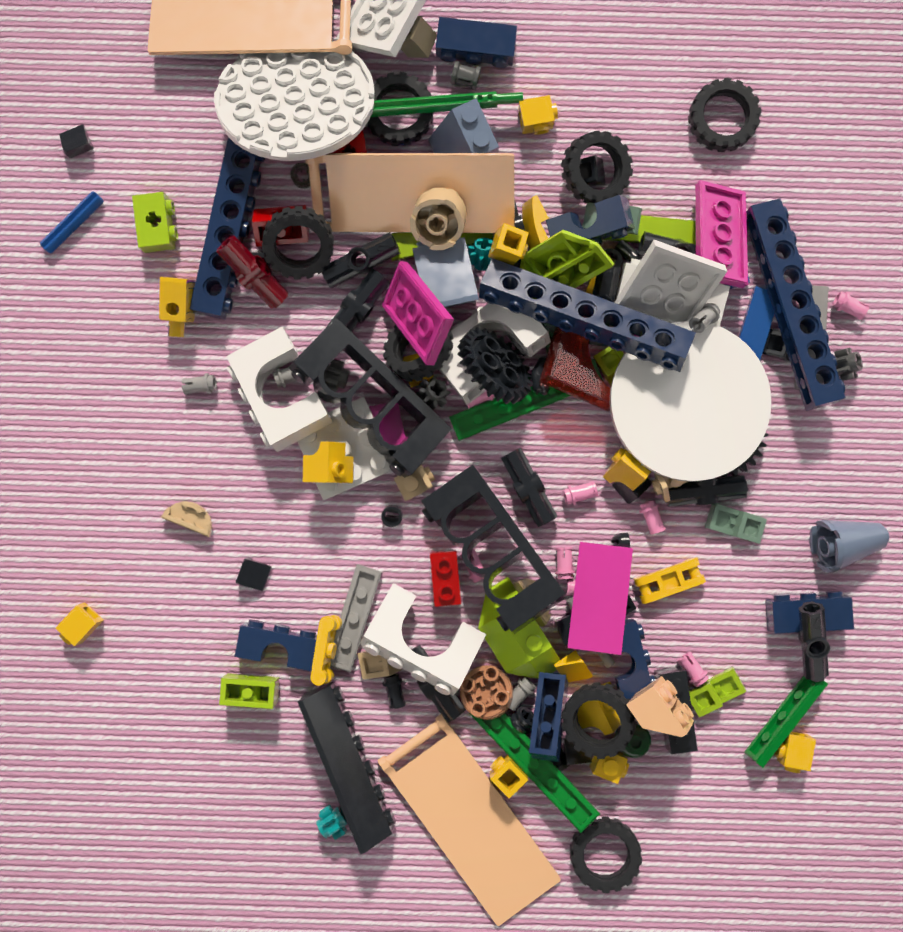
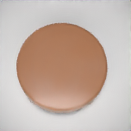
(486, 692)

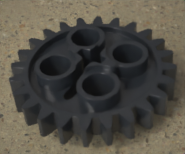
(494, 365)

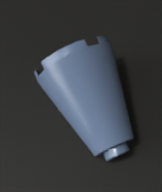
(845, 542)

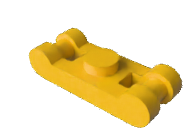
(669, 580)
(325, 650)

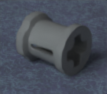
(465, 75)

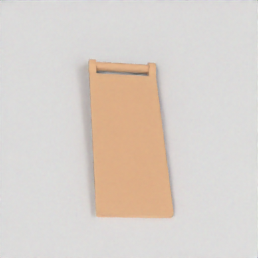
(246, 27)
(382, 188)
(471, 822)

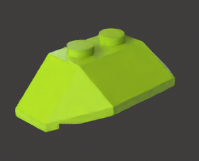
(567, 259)
(518, 653)

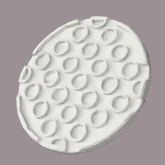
(294, 103)
(693, 419)

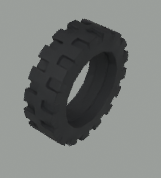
(743, 96)
(415, 131)
(620, 158)
(288, 266)
(416, 368)
(582, 740)
(624, 874)

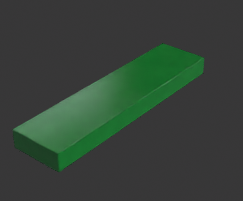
(784, 720)

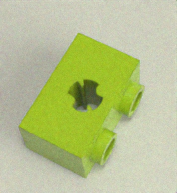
(147, 209)
(249, 691)

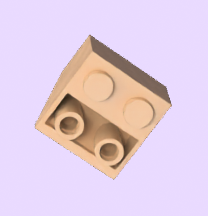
(660, 709)

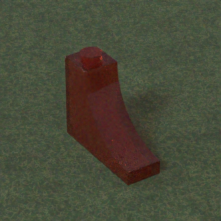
(572, 371)

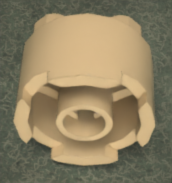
(441, 204)

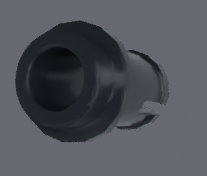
(394, 691)

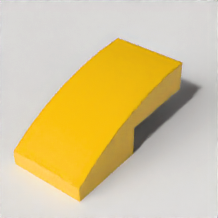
(532, 216)

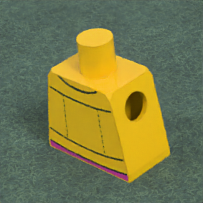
(173, 293)

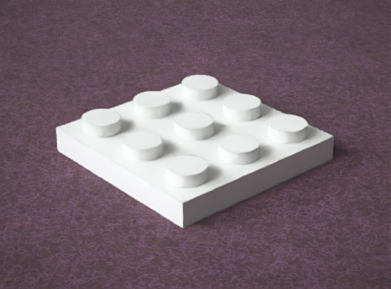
(382, 24)
(671, 283)
(366, 461)

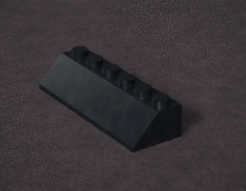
(346, 766)

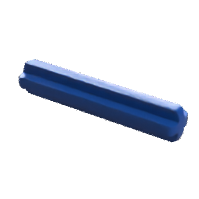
(71, 222)

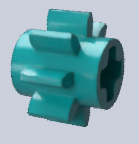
(479, 253)
(332, 822)

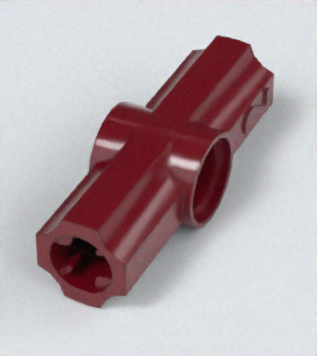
(252, 272)

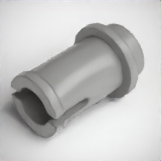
(708, 314)
(283, 377)
(199, 384)
(521, 692)

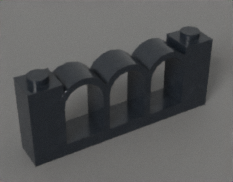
(423, 438)
(457, 496)

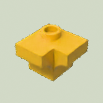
(328, 464)
(626, 470)
(598, 715)

